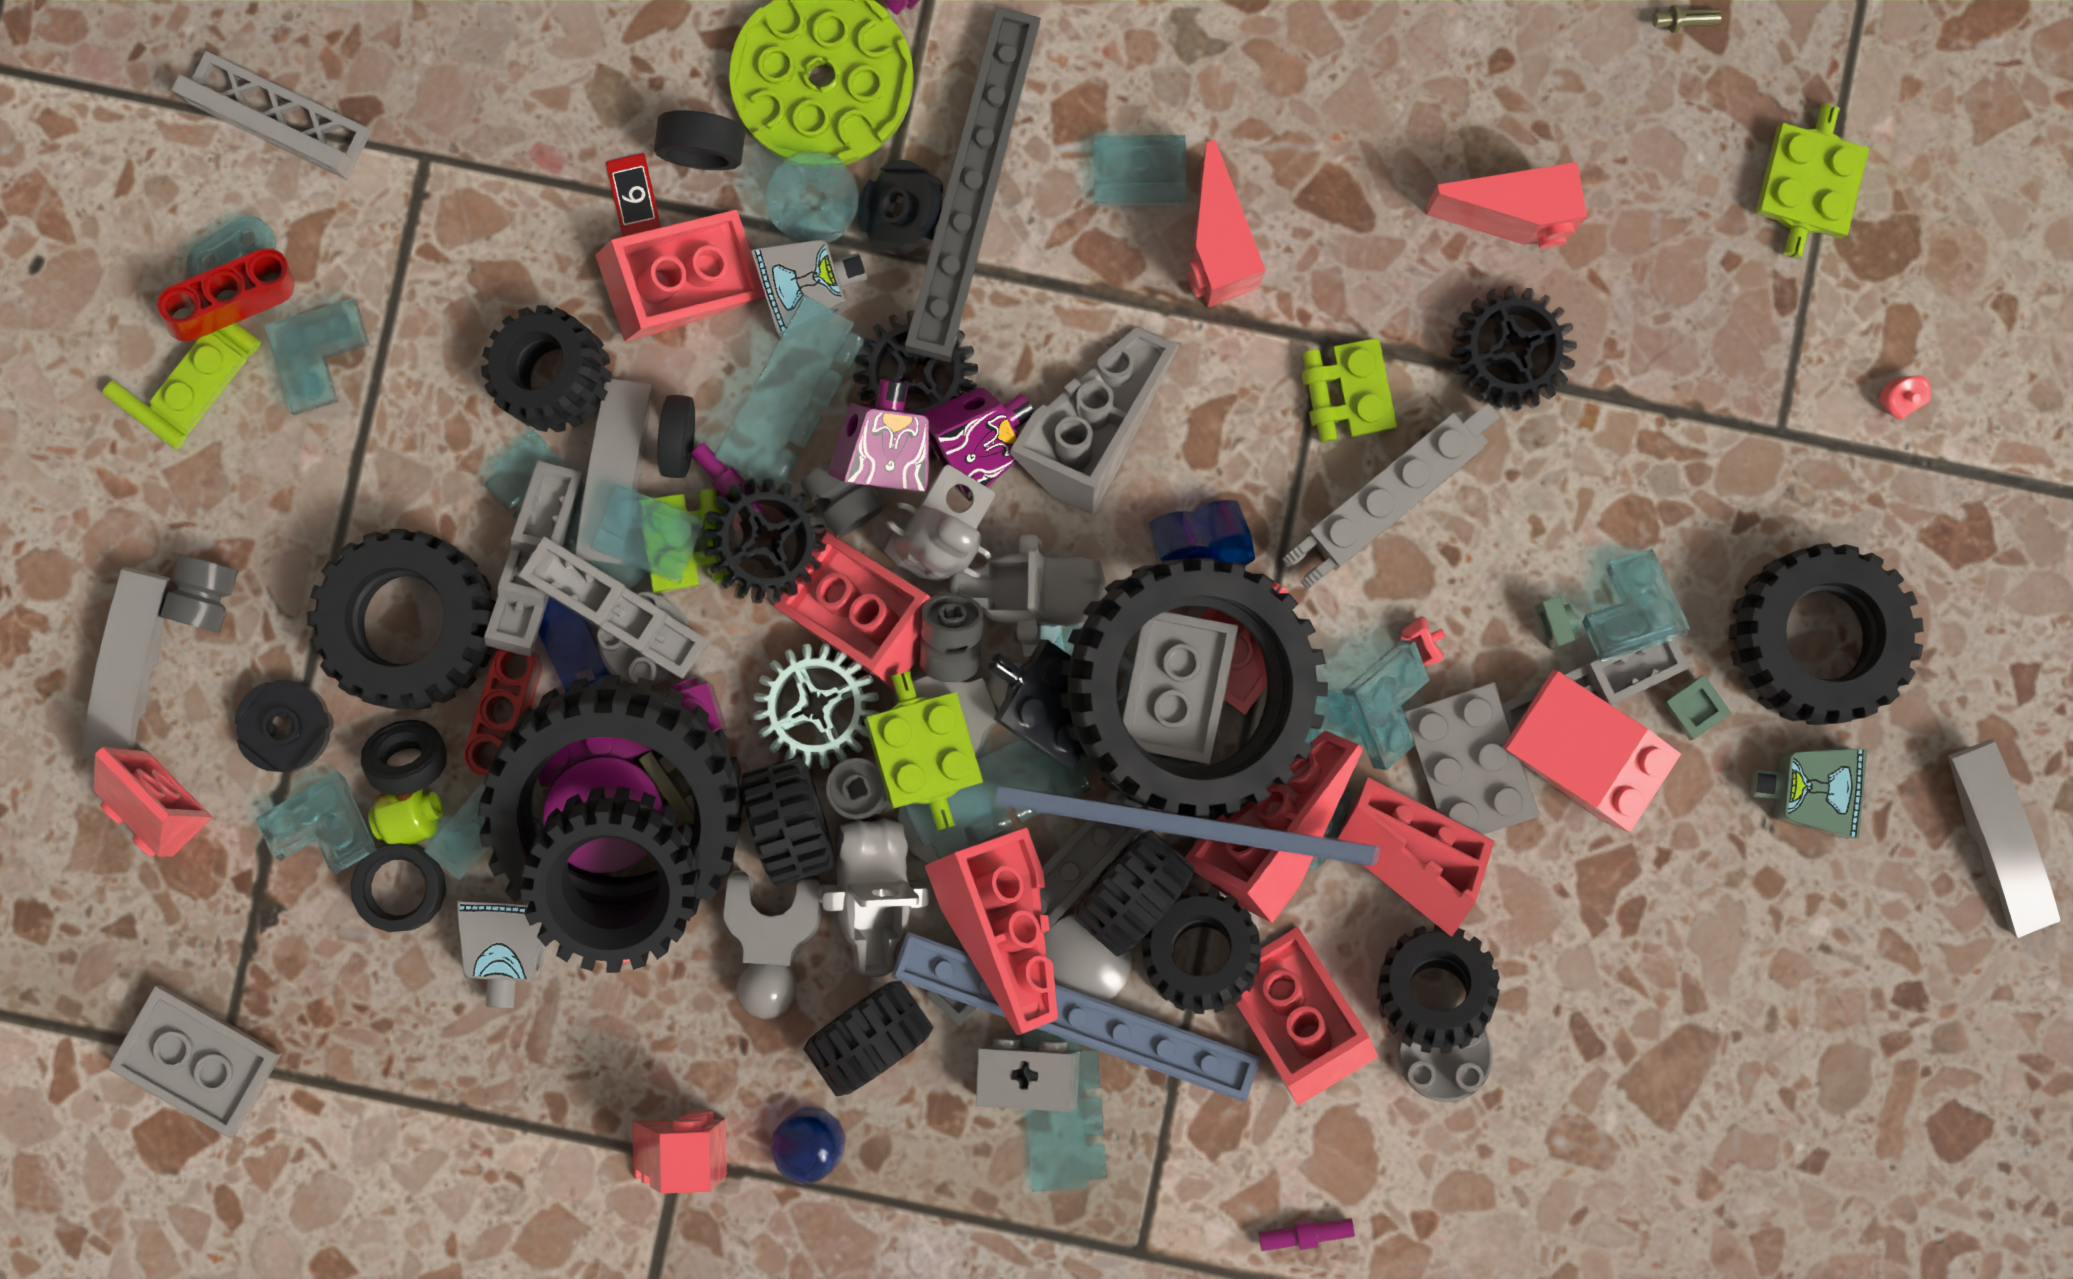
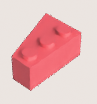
(1422, 852)
(680, 1153)

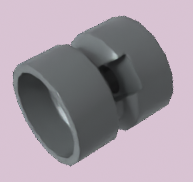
(845, 504)
(198, 593)
(950, 637)
(856, 789)

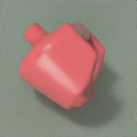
(1905, 395)
(1425, 642)

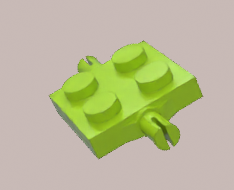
(1812, 181)
(923, 750)

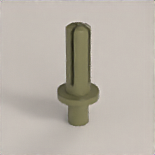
(1679, 18)

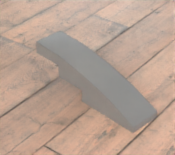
(614, 457)
(545, 513)
(613, 608)
(125, 661)
(1614, 678)
(2004, 838)

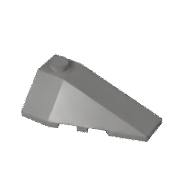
(1087, 430)

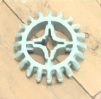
(798, 671)

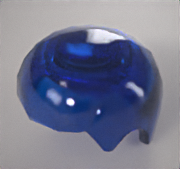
(808, 1145)

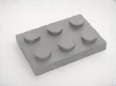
(1179, 686)
(1466, 764)
(194, 1061)

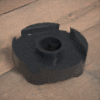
(920, 215)
(256, 727)

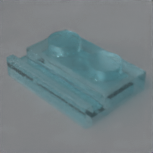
(1140, 170)
(647, 534)

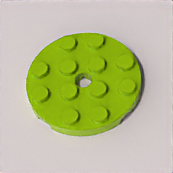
(848, 115)

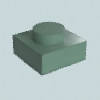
(1557, 621)
(1697, 707)

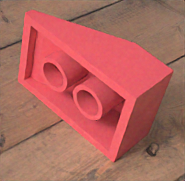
(1516, 206)
(1224, 250)
(679, 274)
(860, 610)
(1591, 751)
(147, 799)
(1303, 1019)

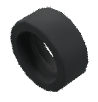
(699, 140)
(362, 890)

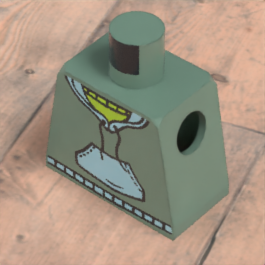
(1816, 790)

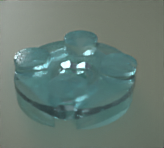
(828, 176)

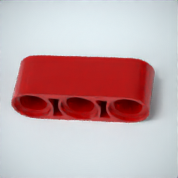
(203, 289)
(500, 686)

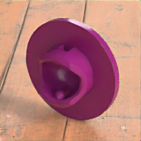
(608, 772)

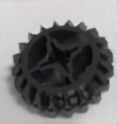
(1507, 329)
(889, 343)
(751, 522)

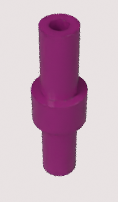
(721, 475)
(1306, 1234)

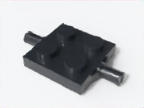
(1034, 704)

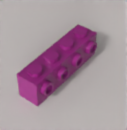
(693, 695)

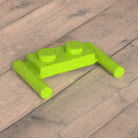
(191, 386)

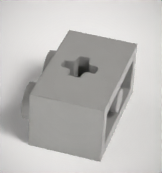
(1003, 1087)

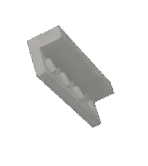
(263, 125)

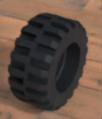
(343, 607)
(1884, 621)

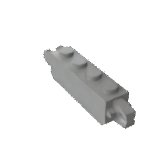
(1394, 492)

